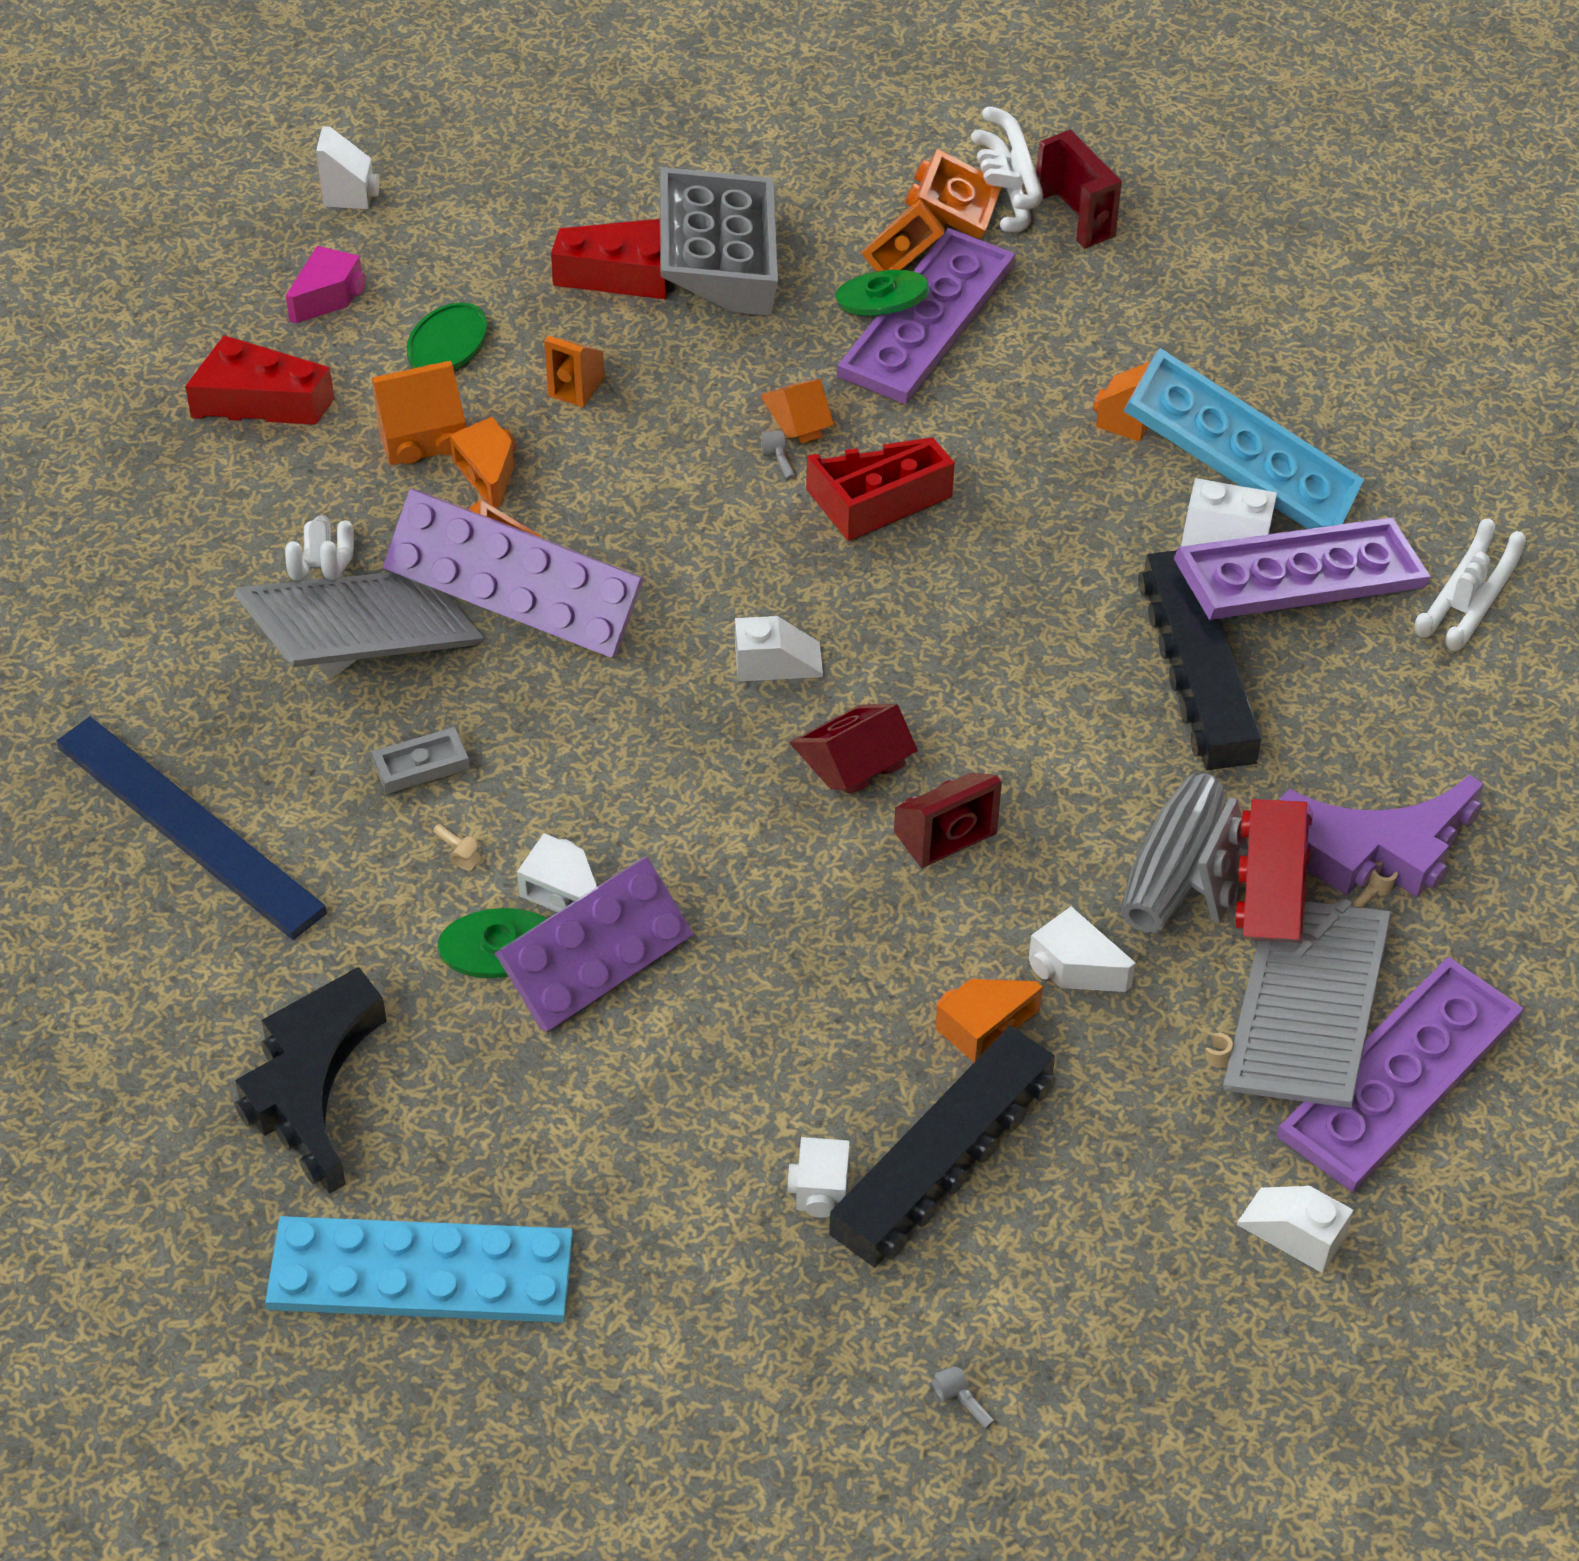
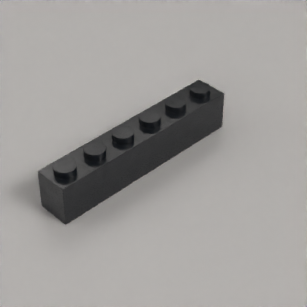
(1200, 668)
(942, 1147)

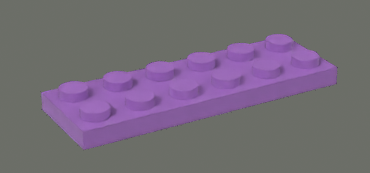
(907, 345)
(1300, 568)
(513, 573)
(1404, 1073)

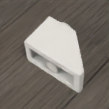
(344, 172)
(774, 650)
(555, 874)
(1079, 955)
(1299, 1222)

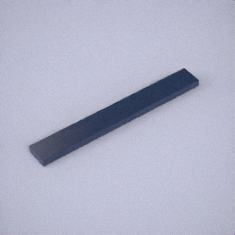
(192, 828)

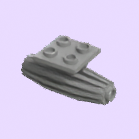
(1187, 848)

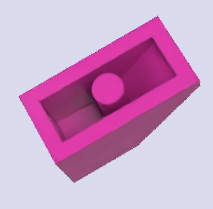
(325, 284)

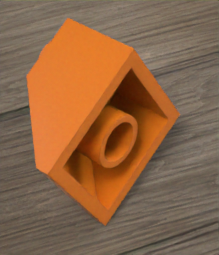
(418, 412)

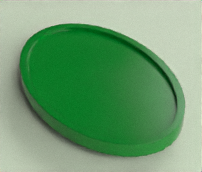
(882, 292)
(447, 334)
(472, 940)

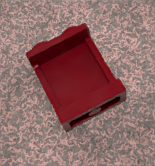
(1083, 182)

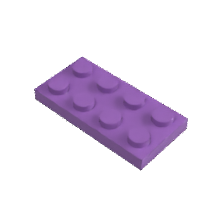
(594, 944)

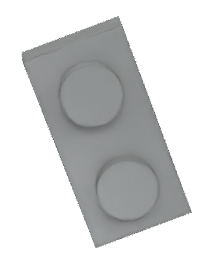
(420, 760)

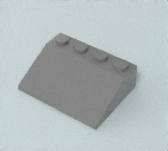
(720, 237)

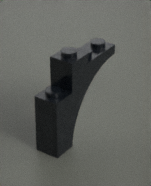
(304, 1055)

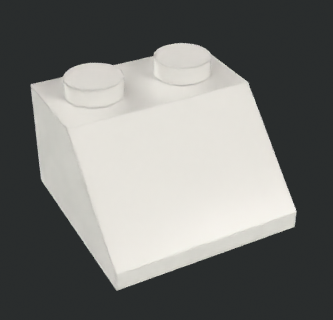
(1226, 512)

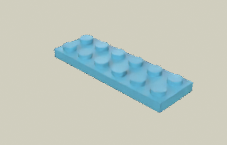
(1242, 443)
(420, 1269)

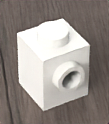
(820, 1175)

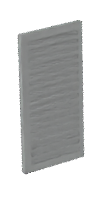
(356, 618)
(1310, 1014)

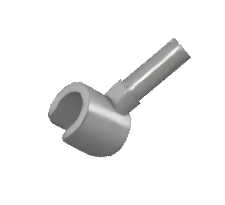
(774, 443)
(953, 1383)

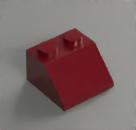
(857, 746)
(949, 817)

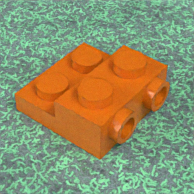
(954, 193)

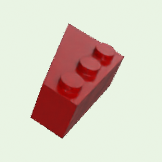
(610, 259)
(259, 384)
(880, 486)
(1274, 870)

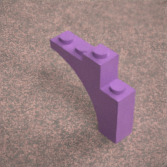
(1406, 839)

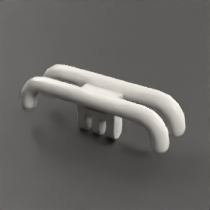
(1009, 169)
(320, 550)
(1467, 587)

